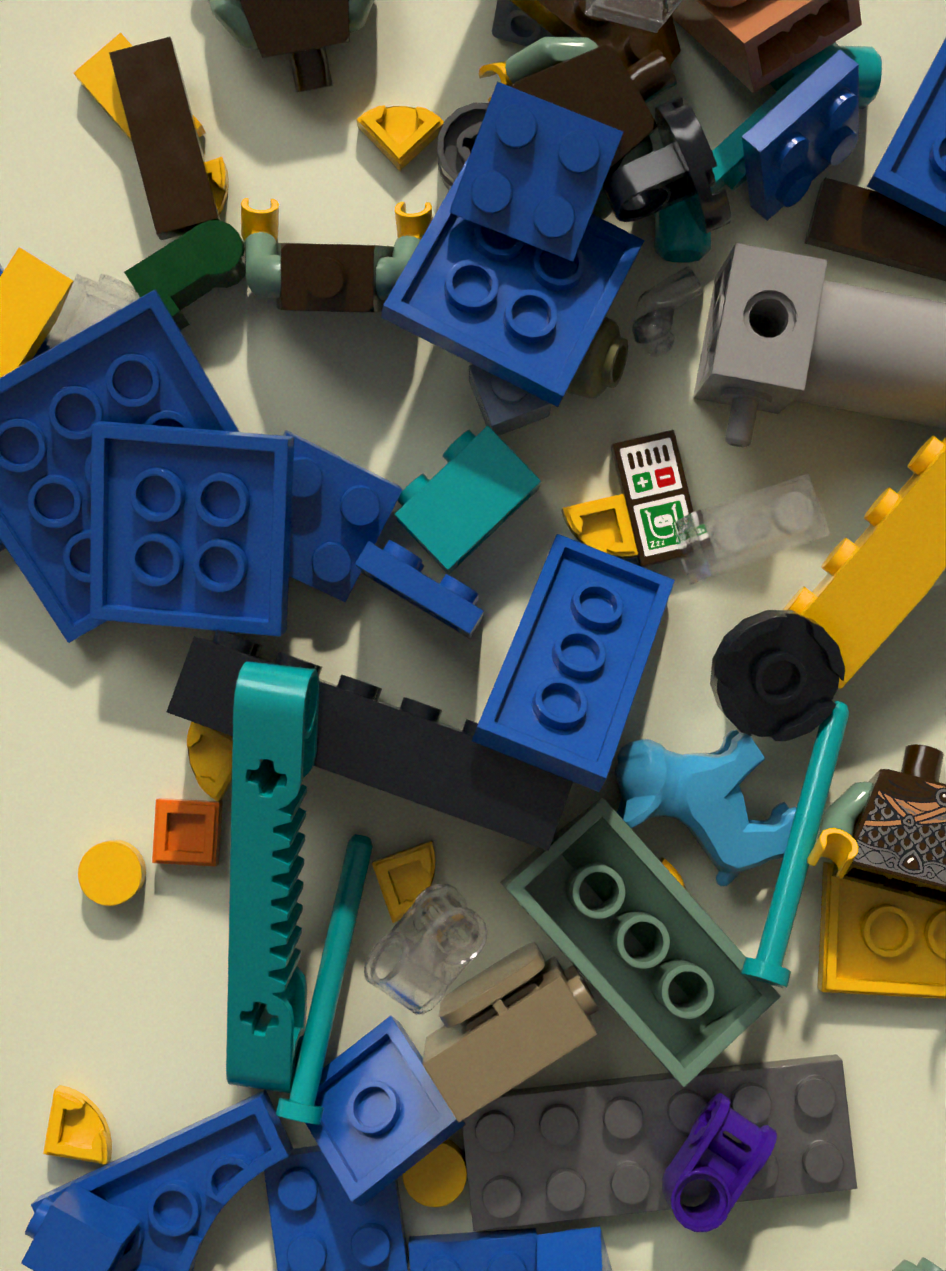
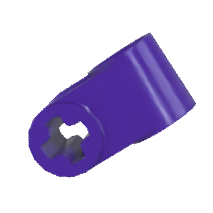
(717, 1159)

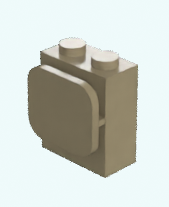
(506, 1028)

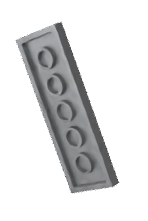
(609, 1141)

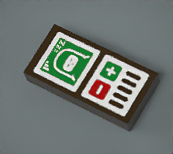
(654, 493)

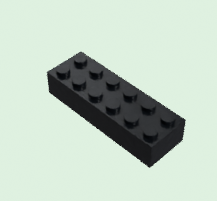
(387, 745)

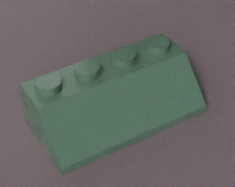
(640, 940)

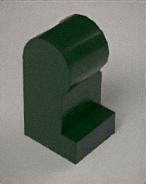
(191, 267)

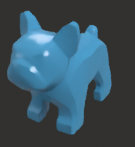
(706, 798)

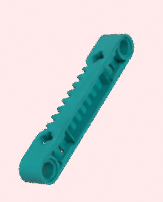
(270, 757)

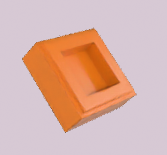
(187, 832)

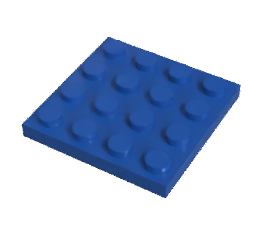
(117, 370)

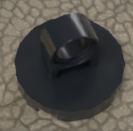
(671, 174)
(776, 675)

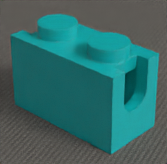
(466, 497)

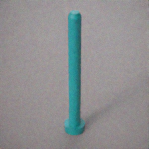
(794, 867)
(328, 985)

